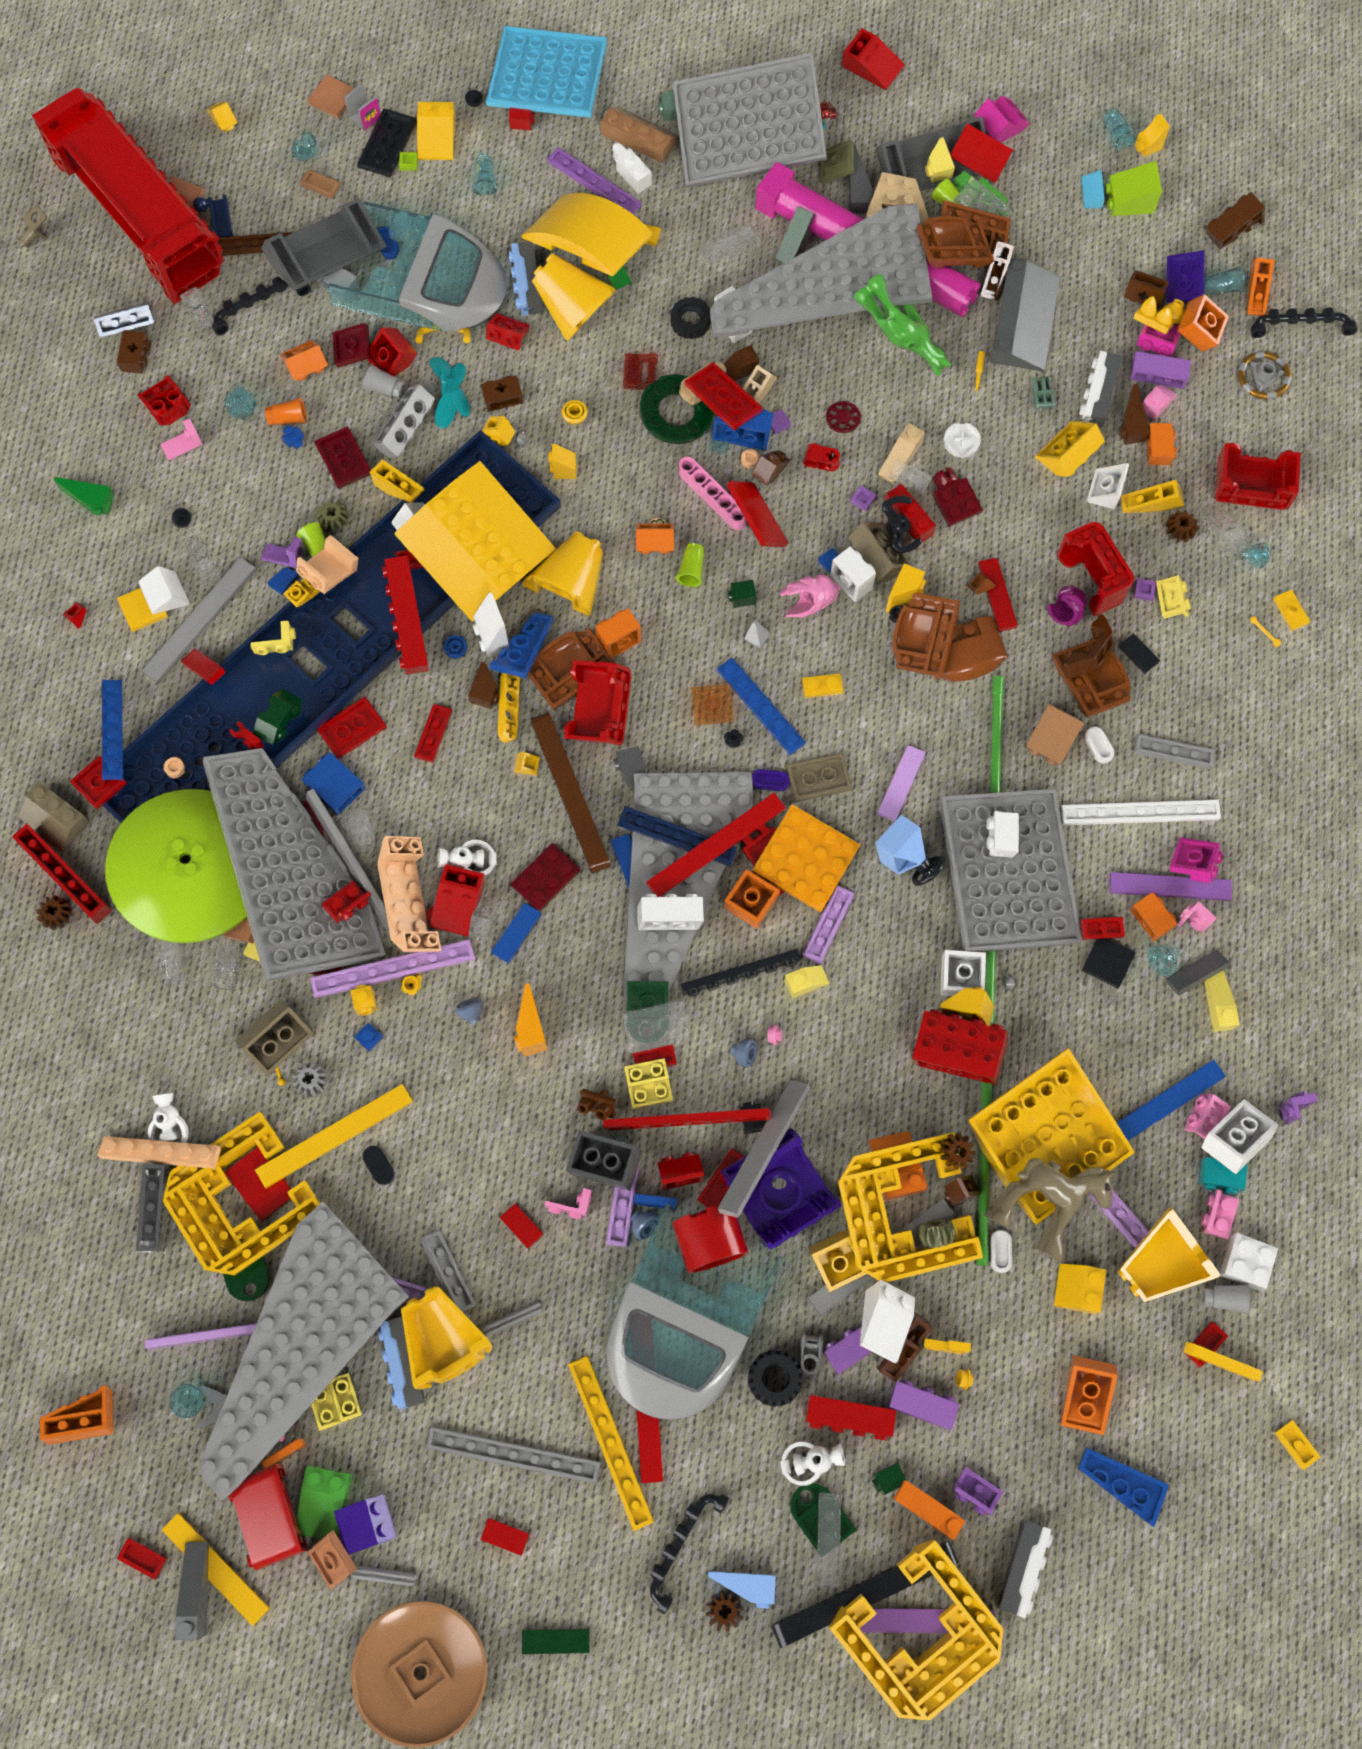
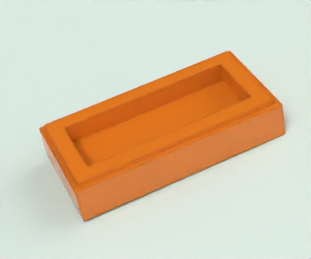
(284, 1453)

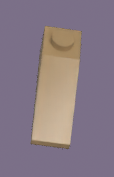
(759, 383)
(903, 450)

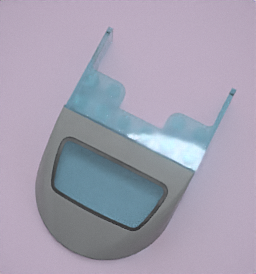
(438, 279)
(674, 1342)

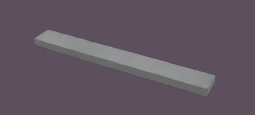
(199, 620)
(347, 855)
(763, 1149)
(825, 1300)
(513, 1455)

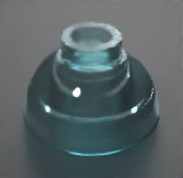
(1258, 555)

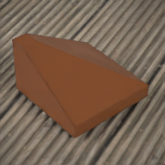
(980, 584)

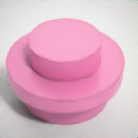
(774, 1034)

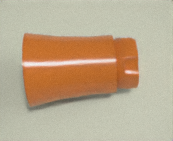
(286, 413)

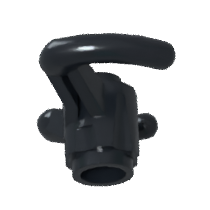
(898, 524)

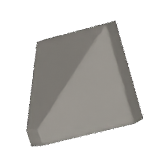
(757, 634)

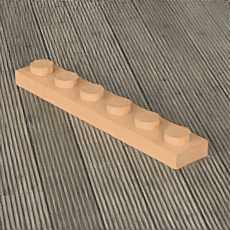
(159, 1152)

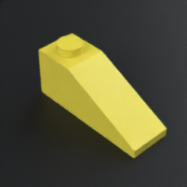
(1221, 1003)

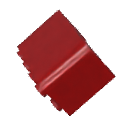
(1257, 480)
(1103, 561)

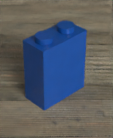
(333, 783)

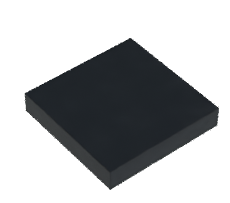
(1108, 961)

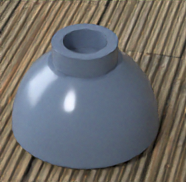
(470, 1010)
(745, 1052)
(643, 1224)

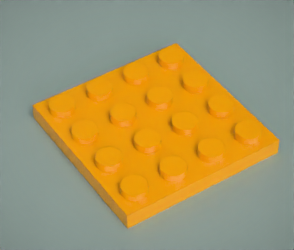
(806, 858)

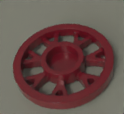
(843, 417)

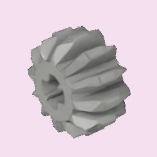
(302, 1078)

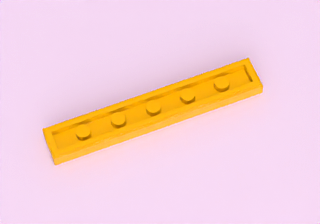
(219, 1572)

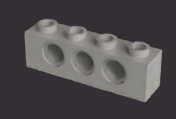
(386, 440)

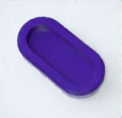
(770, 780)

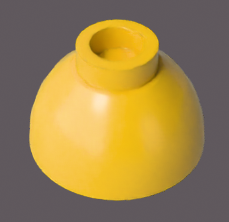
(1176, 309)
(574, 412)

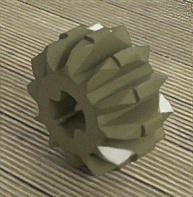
(340, 516)
(937, 1233)

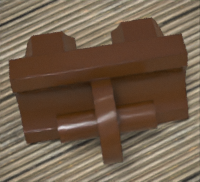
(598, 1103)

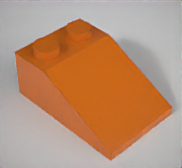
(910, 1176)
(1089, 1395)

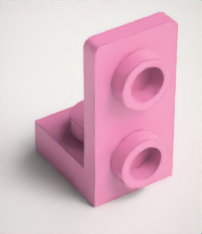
(183, 442)
(583, 1201)

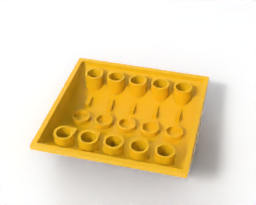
(474, 539)
(1049, 1118)

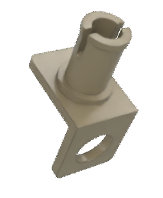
(33, 227)

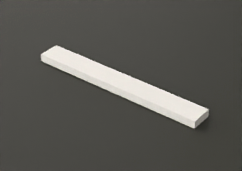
(1140, 812)

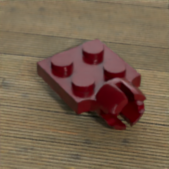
(955, 497)

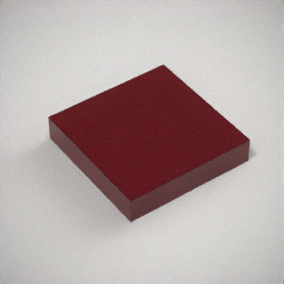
(351, 345)

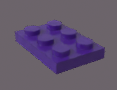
(1185, 276)

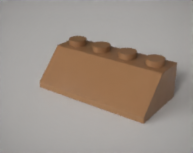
(638, 134)

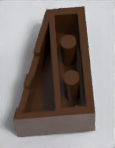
(1236, 220)

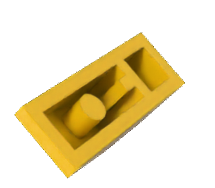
(395, 482)
(1154, 498)

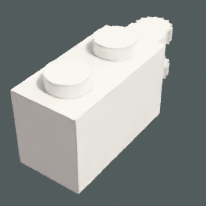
(632, 168)

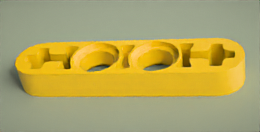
(511, 685)
(1223, 1361)

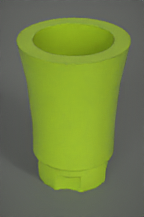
(945, 191)
(312, 538)
(691, 566)

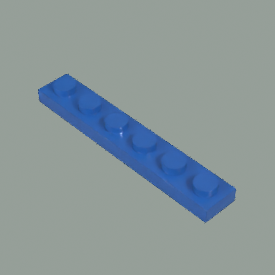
(761, 706)
(112, 730)

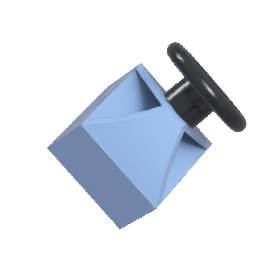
(903, 849)

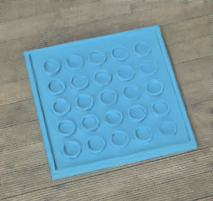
(547, 71)

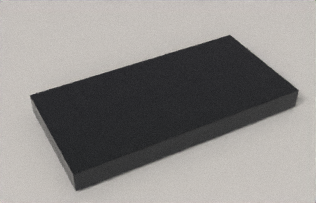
(386, 142)

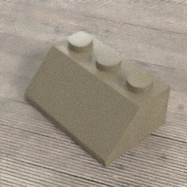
(875, 548)
(52, 816)
(274, 1037)

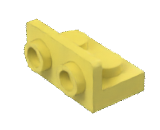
(1172, 597)

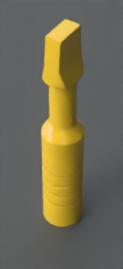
(979, 367)

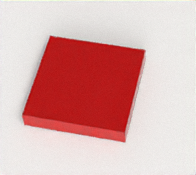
(92, 787)

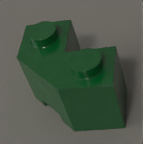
(272, 724)

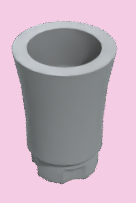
(383, 383)
(1227, 1297)

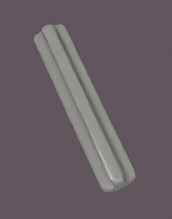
(512, 1319)
(384, 1576)

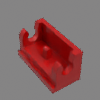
(1102, 928)

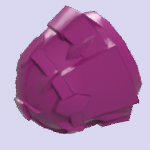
(1068, 606)

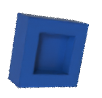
(827, 559)
(368, 1037)

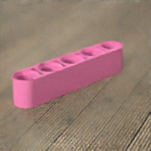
(709, 485)

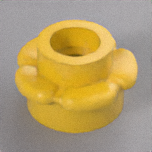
(410, 980)
(964, 1379)

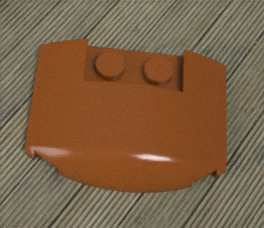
(994, 225)
(954, 242)
(925, 634)
(974, 650)
(554, 662)
(1096, 690)

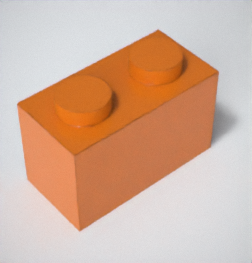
(1161, 444)
(654, 537)
(1153, 916)

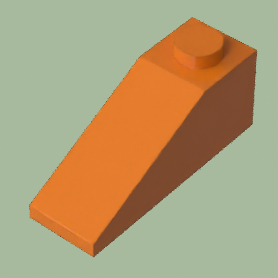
(1259, 285)
(929, 1510)

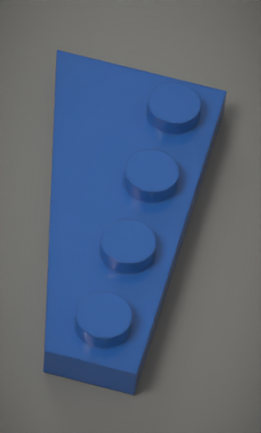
(522, 651)
(1130, 1487)

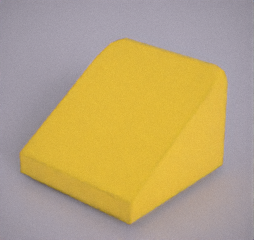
(526, 763)

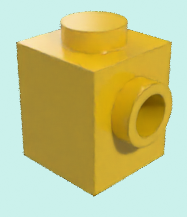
(499, 430)
(364, 1000)

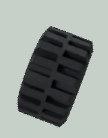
(793, 1371)

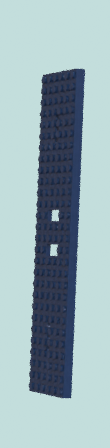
(251, 679)

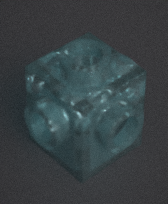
(240, 403)

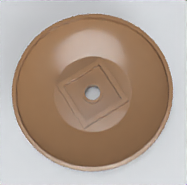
(384, 1679)

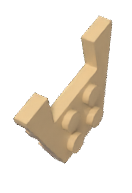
(894, 191)

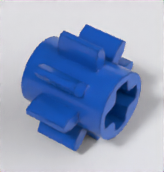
(292, 437)

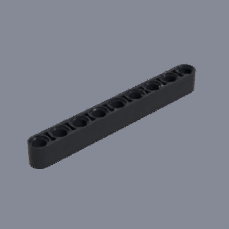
(822, 1614)

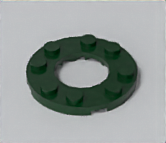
(662, 430)

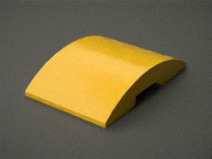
(590, 229)

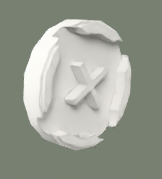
(962, 440)

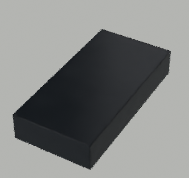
(1139, 653)

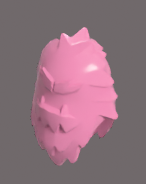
(814, 594)

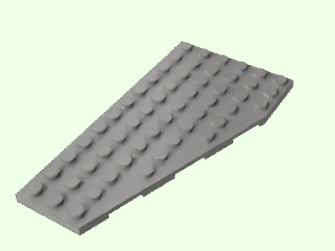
(285, 871)

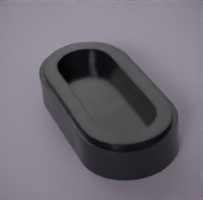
(378, 1165)

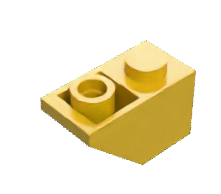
(562, 463)

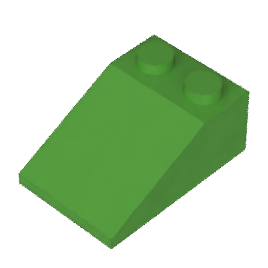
(320, 1496)

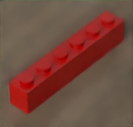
(406, 615)
(62, 873)

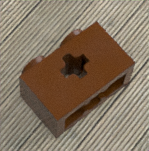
(1143, 286)
(133, 352)
(502, 393)

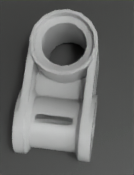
(810, 1351)

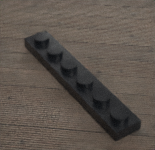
(732, 975)

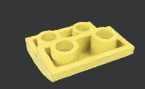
(648, 1083)
(336, 1403)

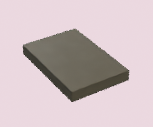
(818, 777)

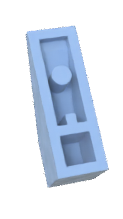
(752, 1587)

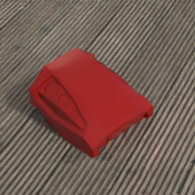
(165, 401)

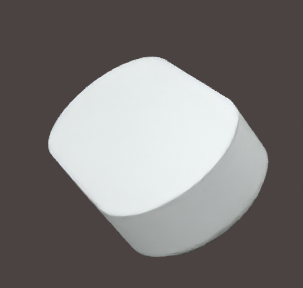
(1099, 745)
(1001, 1251)

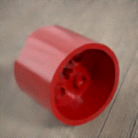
(709, 1239)

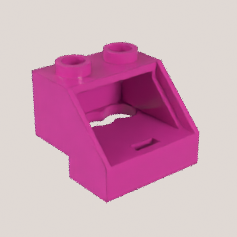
(1001, 118)

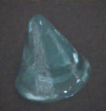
(1159, 962)

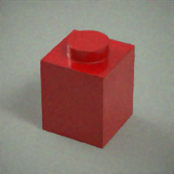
(521, 118)

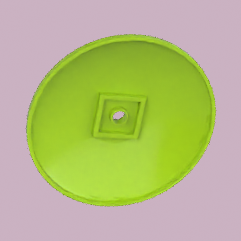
(160, 892)

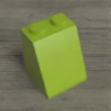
(1134, 190)

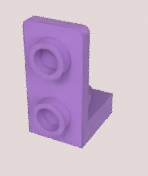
(283, 555)

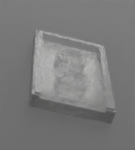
(656, 1026)

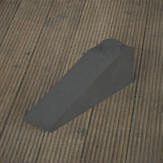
(859, 187)
(629, 762)
(193, 1593)

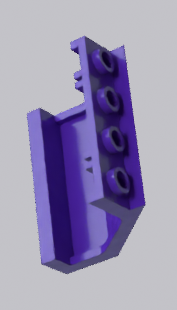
(785, 1211)

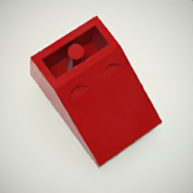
(872, 59)
(457, 899)

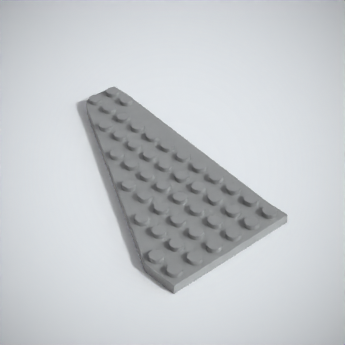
(694, 802)

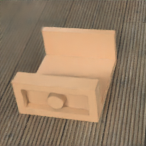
(328, 566)

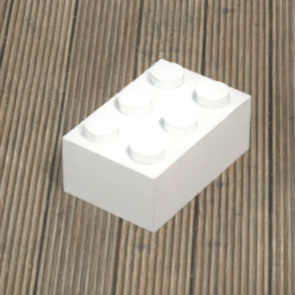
(670, 912)
(1239, 1136)

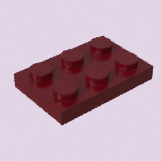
(342, 457)
(545, 877)

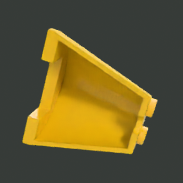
(569, 293)
(570, 572)
(1166, 1260)
(440, 1339)

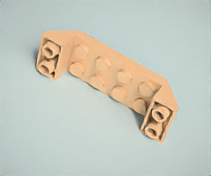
(404, 896)

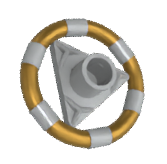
(1264, 375)

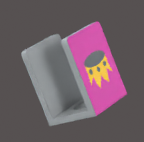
(360, 110)

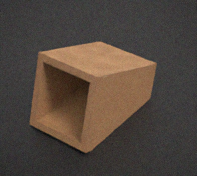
(1054, 735)

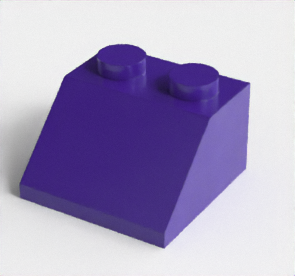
(365, 1524)

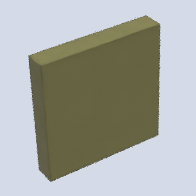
(838, 163)

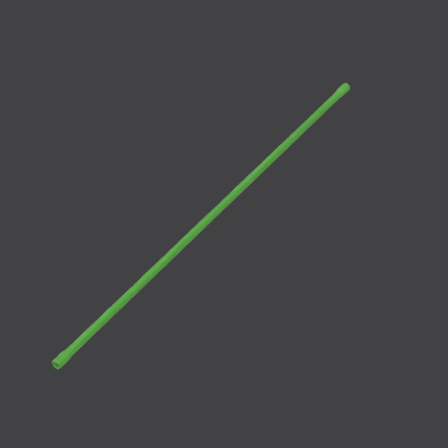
(986, 1094)

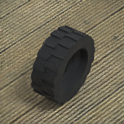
(697, 306)

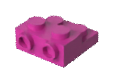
(1157, 341)
(1197, 859)

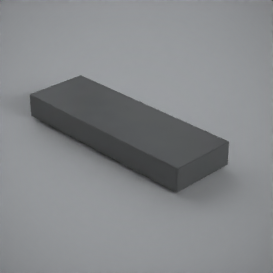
(1198, 972)

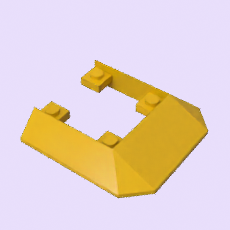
(203, 1222)
(874, 1247)
(946, 1668)

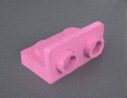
(1199, 917)
(1206, 1114)
(1219, 1215)

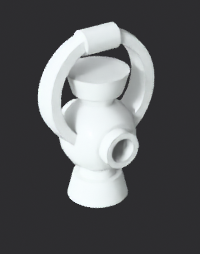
(463, 857)
(166, 1118)
(802, 1463)

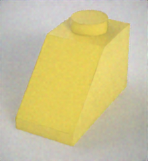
(939, 163)
(805, 980)

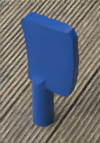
(283, 580)

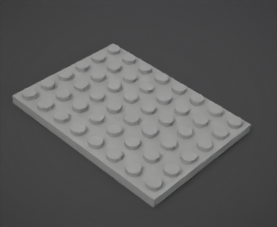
(749, 120)
(1008, 899)

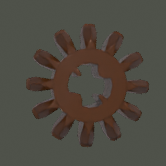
(1189, 525)
(61, 914)
(964, 1154)
(718, 1606)

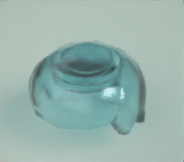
(305, 148)
(182, 1403)

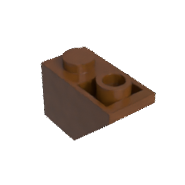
(770, 466)

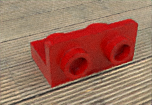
(506, 331)
(345, 902)

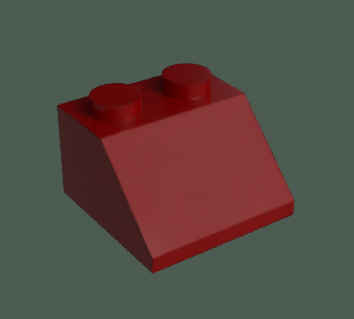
(391, 351)
(680, 1171)

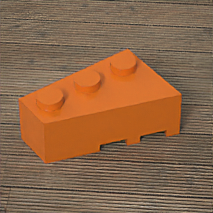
(82, 1419)

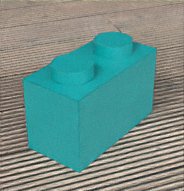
(1216, 1175)

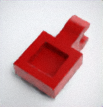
(250, 739)

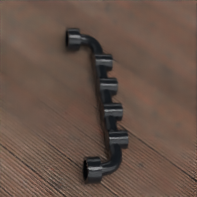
(229, 308)
(1310, 316)
(672, 1551)

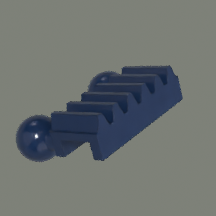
(219, 214)

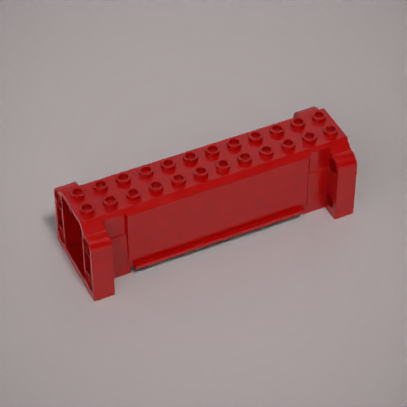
(132, 191)

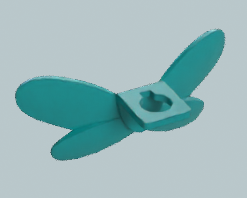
(452, 395)

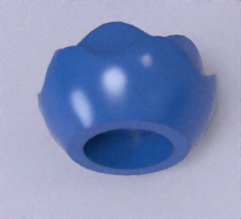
(455, 640)

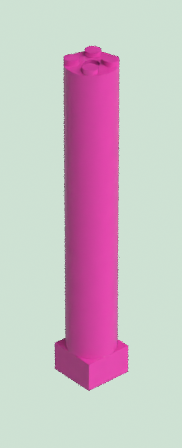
(782, 194)

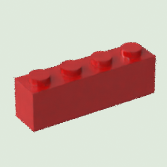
(850, 1416)

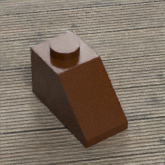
(741, 363)
(484, 689)
(961, 1190)

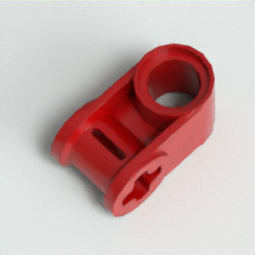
(820, 457)

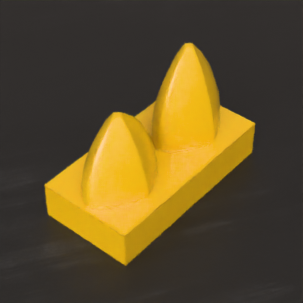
(1149, 316)

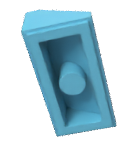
(1093, 190)

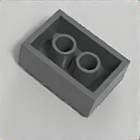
(604, 1160)

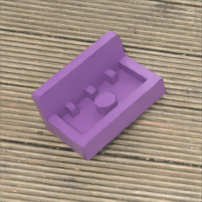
(1289, 1110)
(977, 1491)

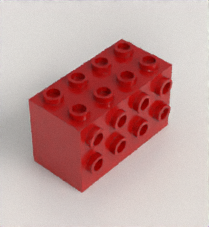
(960, 1047)

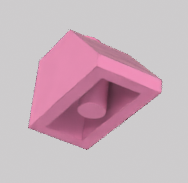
(1158, 401)

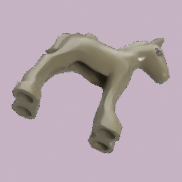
(1057, 1188)

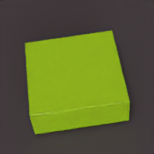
(408, 161)

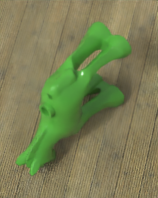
(904, 331)

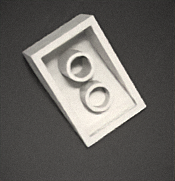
(490, 627)
(886, 1320)

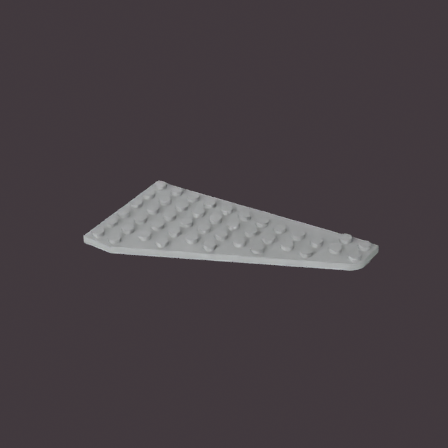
(829, 275)
(312, 1324)

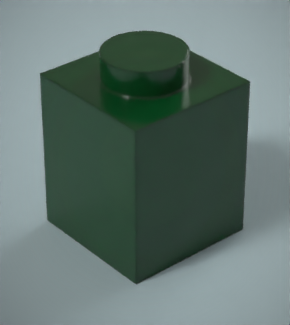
(742, 593)
(888, 1479)

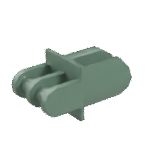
(1043, 392)

